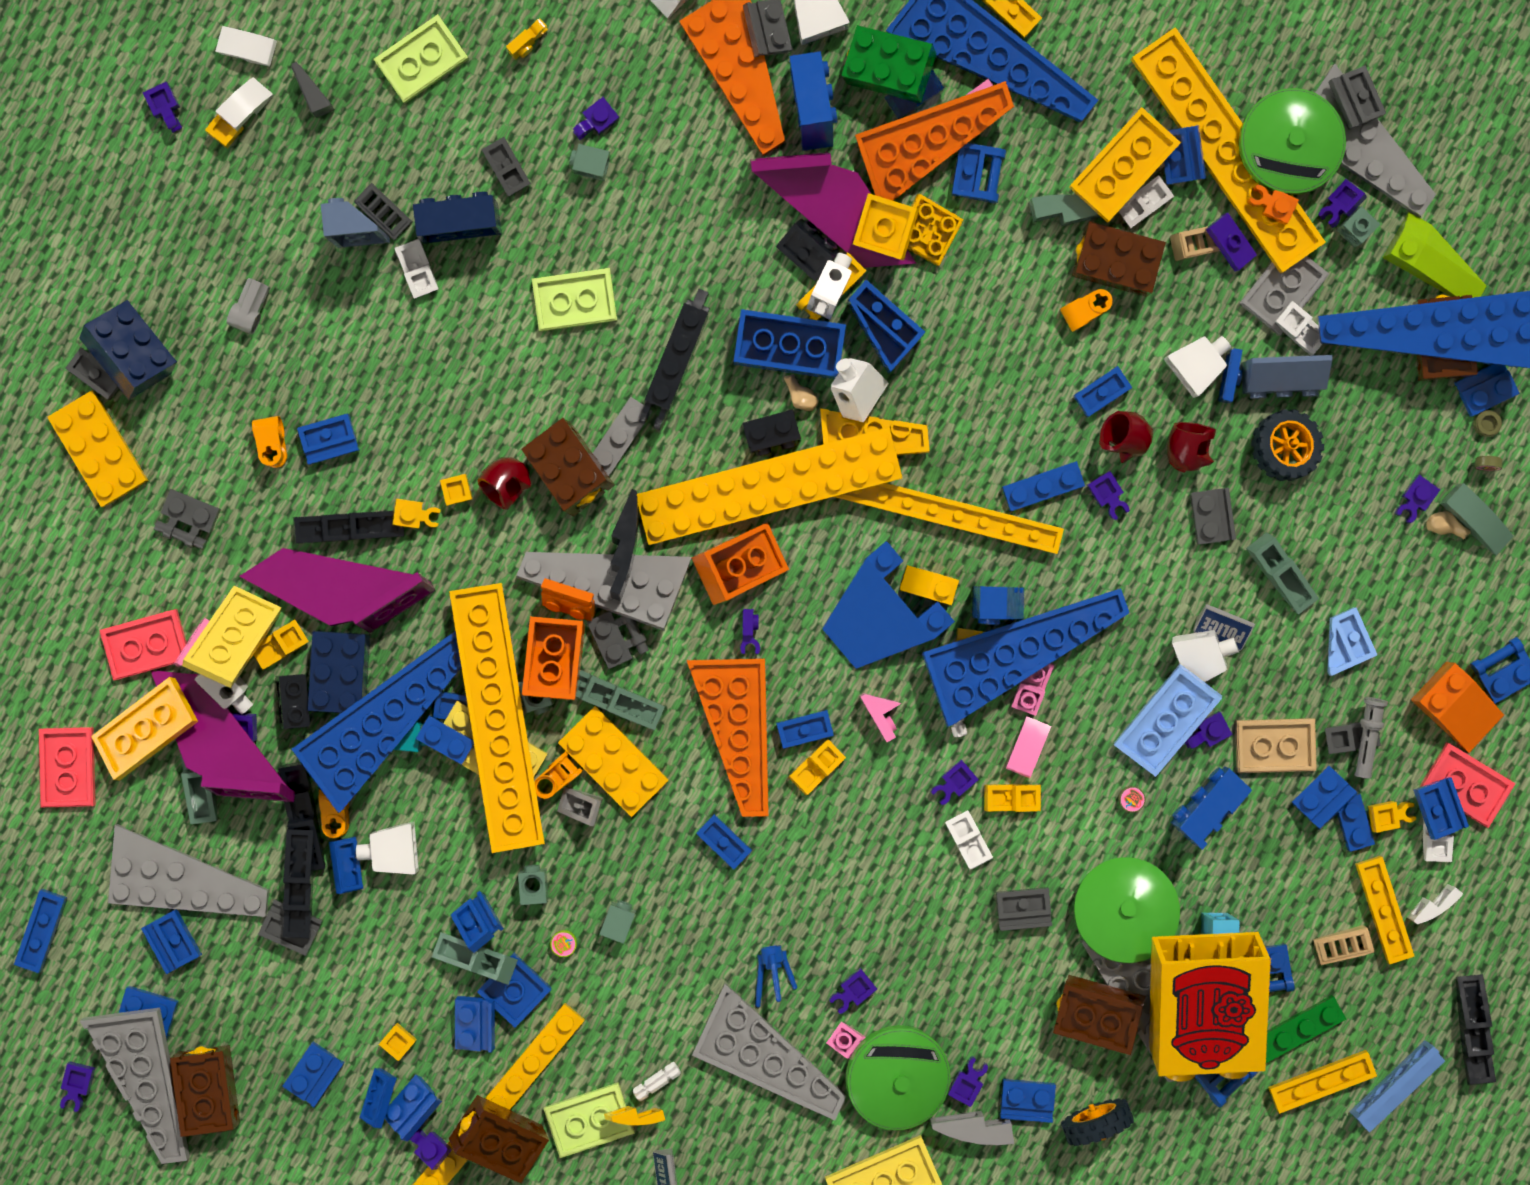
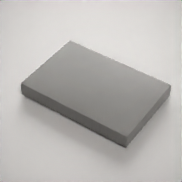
(1275, 290)

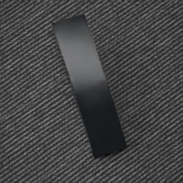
(345, 527)
(625, 537)
(302, 811)
(298, 883)
(1475, 1029)

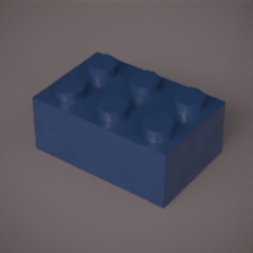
(457, 218)
(127, 349)
(338, 670)

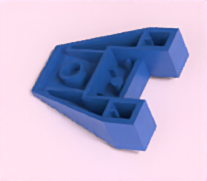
(874, 620)

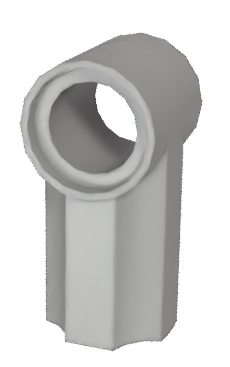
(246, 312)

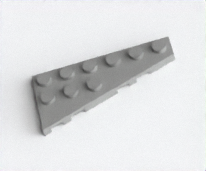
(647, 597)
(752, 1049)

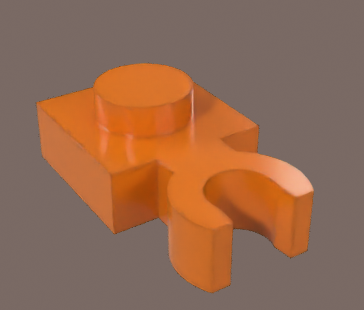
(1277, 206)

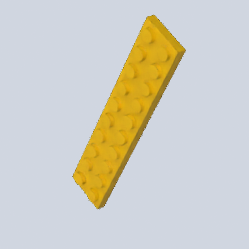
(1195, 100)
(769, 486)
(496, 717)

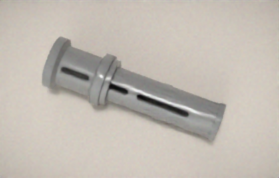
(1371, 725)

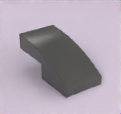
(506, 166)
(1345, 737)

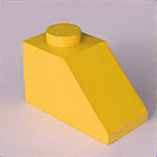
(929, 585)

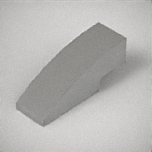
(973, 1129)

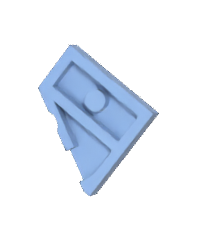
(1348, 642)

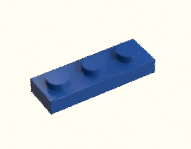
(1043, 486)
(40, 931)

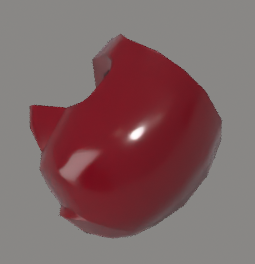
(1128, 433)
(1189, 446)
(504, 481)

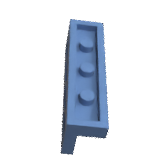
(1397, 1086)

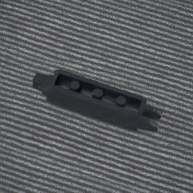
(676, 358)

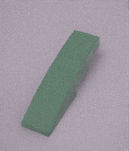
(618, 700)

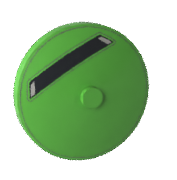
(1292, 141)
(897, 1077)

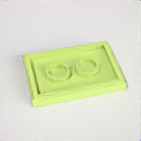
(421, 59)
(574, 299)
(581, 1123)

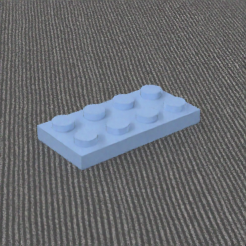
(1168, 720)

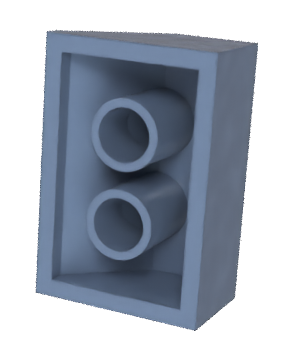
(348, 226)
(1285, 375)

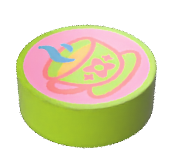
(563, 943)

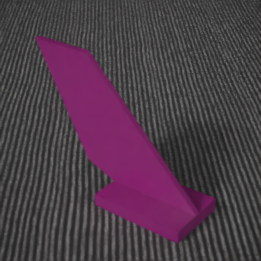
(826, 197)
(339, 589)
(223, 750)

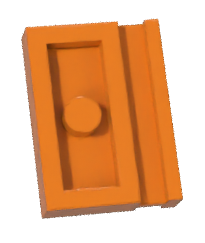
(568, 600)

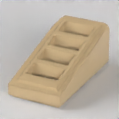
(1183, 244)
(1341, 936)

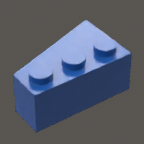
(812, 100)
(884, 324)
(997, 603)
(1210, 806)

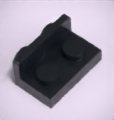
(808, 248)
(771, 432)
(292, 701)

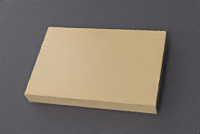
(1275, 745)

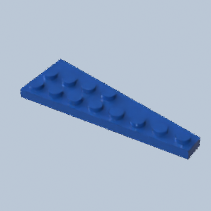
(985, 47)
(1468, 329)
(992, 662)
(362, 736)

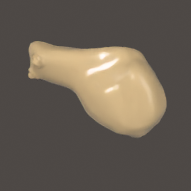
(801, 397)
(1446, 523)

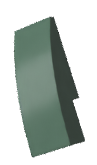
(1069, 208)
(1477, 518)
(1282, 572)
(199, 801)
(483, 961)

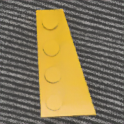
(907, 437)

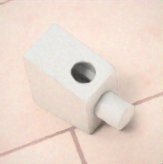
(819, 19)
(830, 286)
(1198, 363)
(857, 388)
(1204, 653)
(224, 698)
(392, 850)

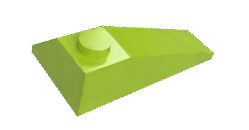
(1428, 256)

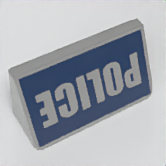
(1224, 624)
(665, 1167)

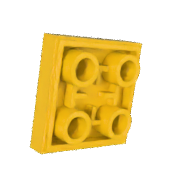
(932, 230)

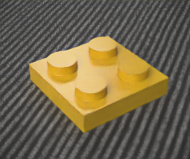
(886, 226)

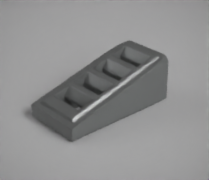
(315, 99)
(366, 195)

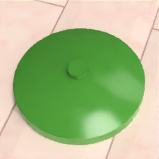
(1124, 907)

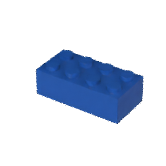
(789, 344)

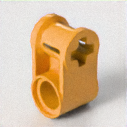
(1083, 310)
(270, 436)
(558, 775)
(328, 816)

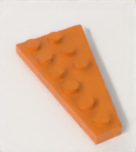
(725, 46)
(915, 145)
(736, 711)

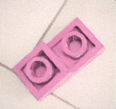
(1032, 690)
(1028, 747)
(845, 1039)

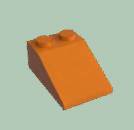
(740, 563)
(553, 658)
(1458, 706)

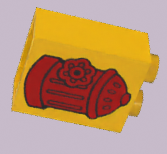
(1209, 1005)

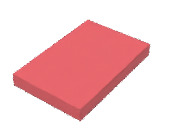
(143, 644)
(67, 767)
(1477, 785)

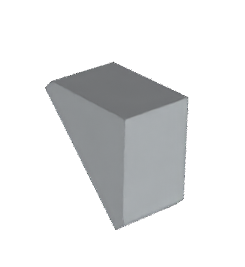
(580, 805)

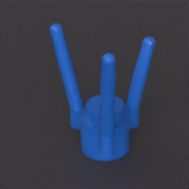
(772, 958)

